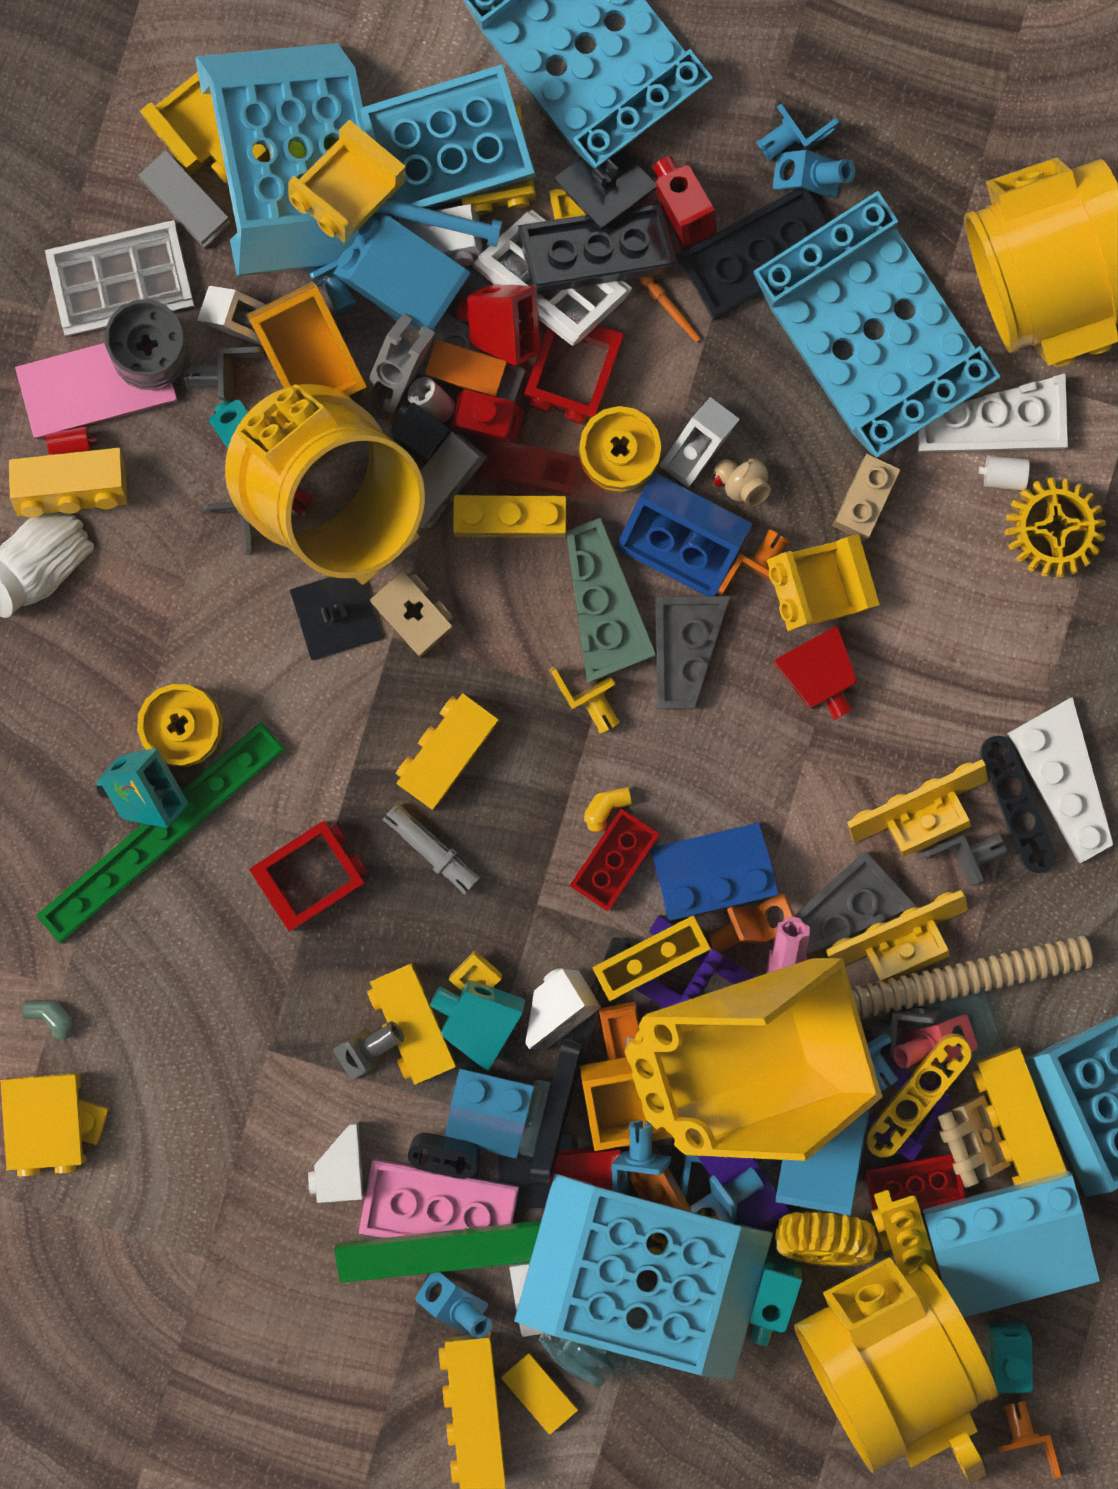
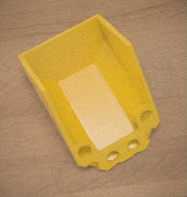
(757, 1065)

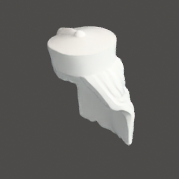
(40, 559)

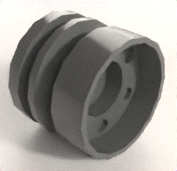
(144, 323)

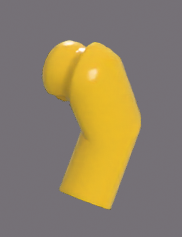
(601, 806)

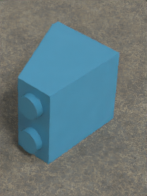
(400, 272)
(489, 1112)
(828, 1177)

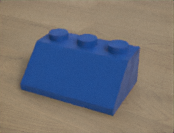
(683, 535)
(714, 871)

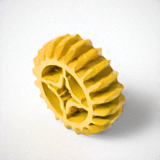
(1054, 511)
(826, 1239)

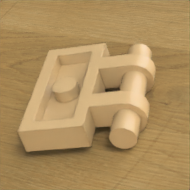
(979, 1138)

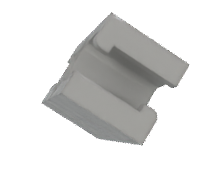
(185, 199)
(398, 363)
(448, 474)

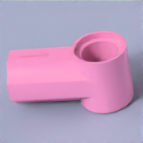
(789, 944)

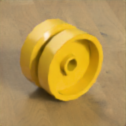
(625, 428)
(159, 719)

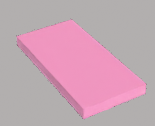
(82, 391)
(415, 1202)

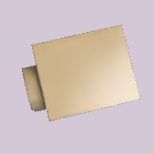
(866, 497)
(392, 604)

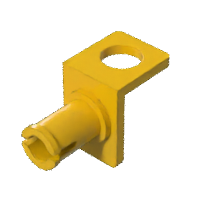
(593, 699)

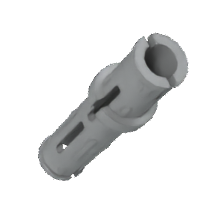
(431, 848)

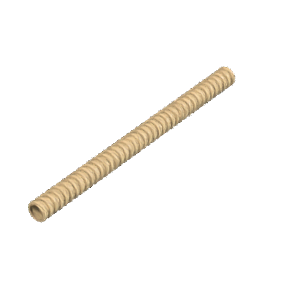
(971, 977)

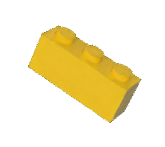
(68, 482)
(510, 516)
(446, 750)
(651, 958)
(406, 1003)

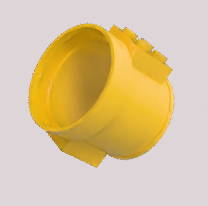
(1050, 258)
(278, 446)
(896, 1363)

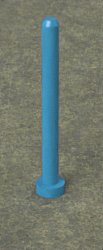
(444, 220)

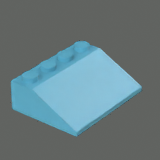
(453, 139)
(1081, 1098)
(1012, 1244)

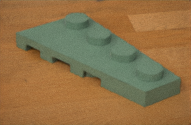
(606, 611)

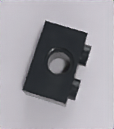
(418, 432)

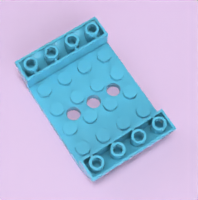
(604, 94)
(269, 102)
(856, 275)
(589, 1266)

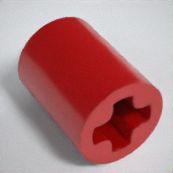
(70, 441)

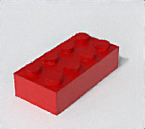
(614, 860)
(927, 1178)

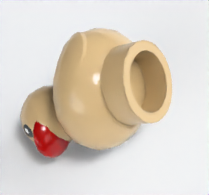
(743, 482)

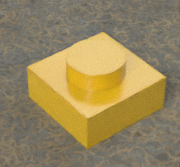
(475, 969)
(92, 1121)

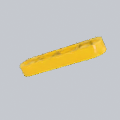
(922, 1098)
(967, 1457)

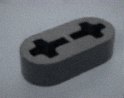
(444, 1155)

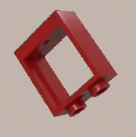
(575, 411)
(276, 895)

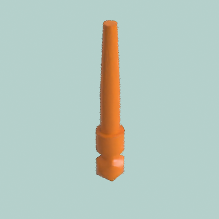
(656, 291)

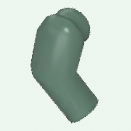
(53, 1014)

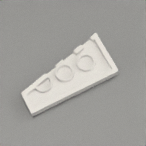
(1005, 420)
(1062, 772)

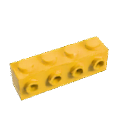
(1019, 1115)
(474, 1412)

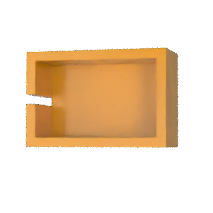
(305, 342)
(613, 1103)

